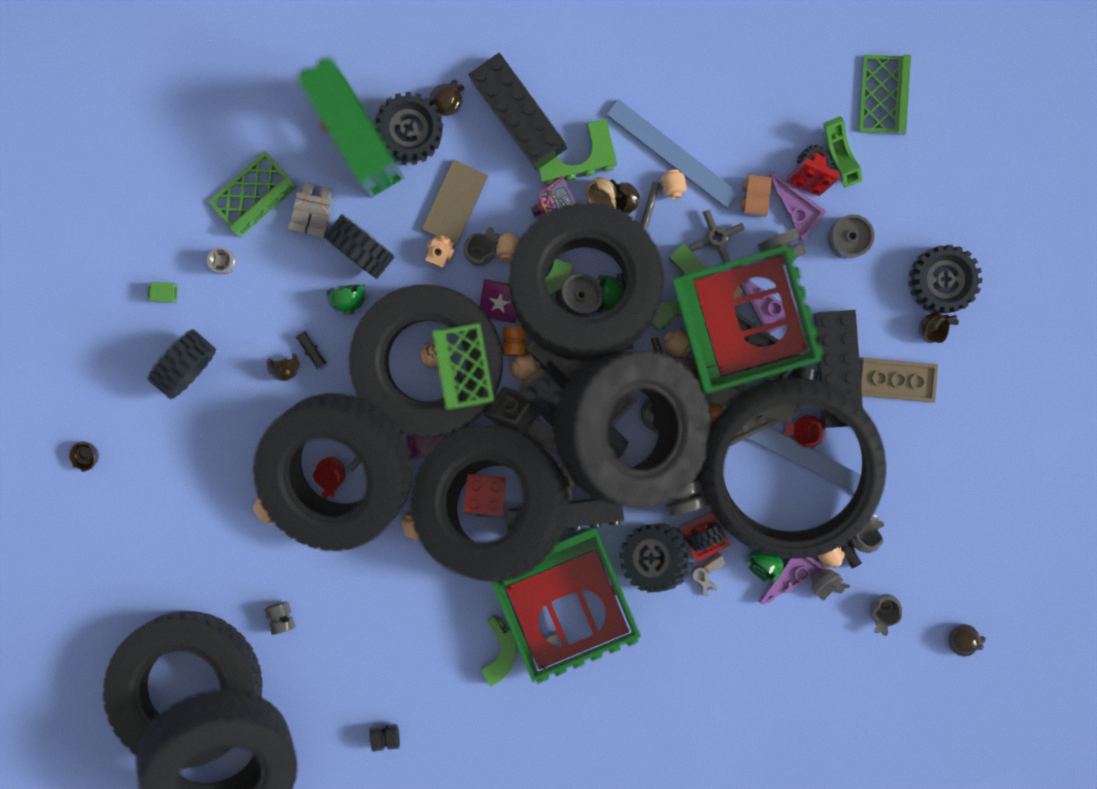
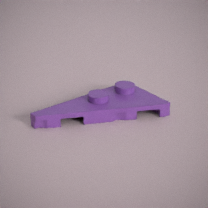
(766, 308)

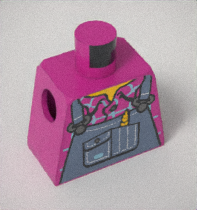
(552, 197)

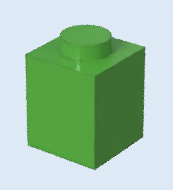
(163, 292)

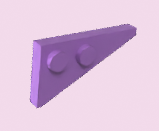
(801, 209)
(794, 573)

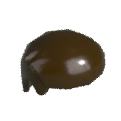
(83, 456)

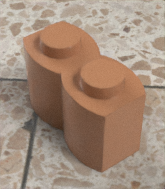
(756, 195)

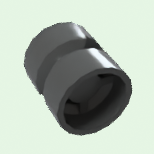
(280, 611)

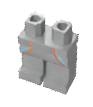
(312, 211)

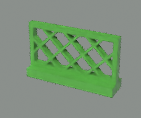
(901, 98)
(260, 208)
(447, 373)

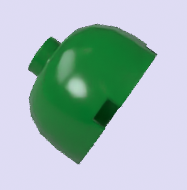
(612, 292)
(346, 298)
(765, 566)

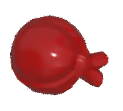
(807, 431)
(329, 475)

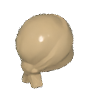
(602, 191)

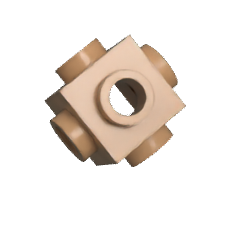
(439, 250)

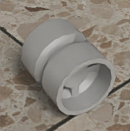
(221, 260)

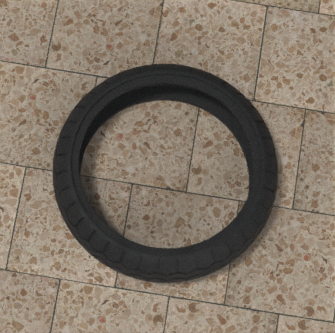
(827, 535)

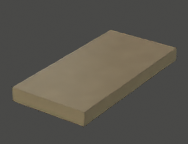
(455, 201)
(898, 379)

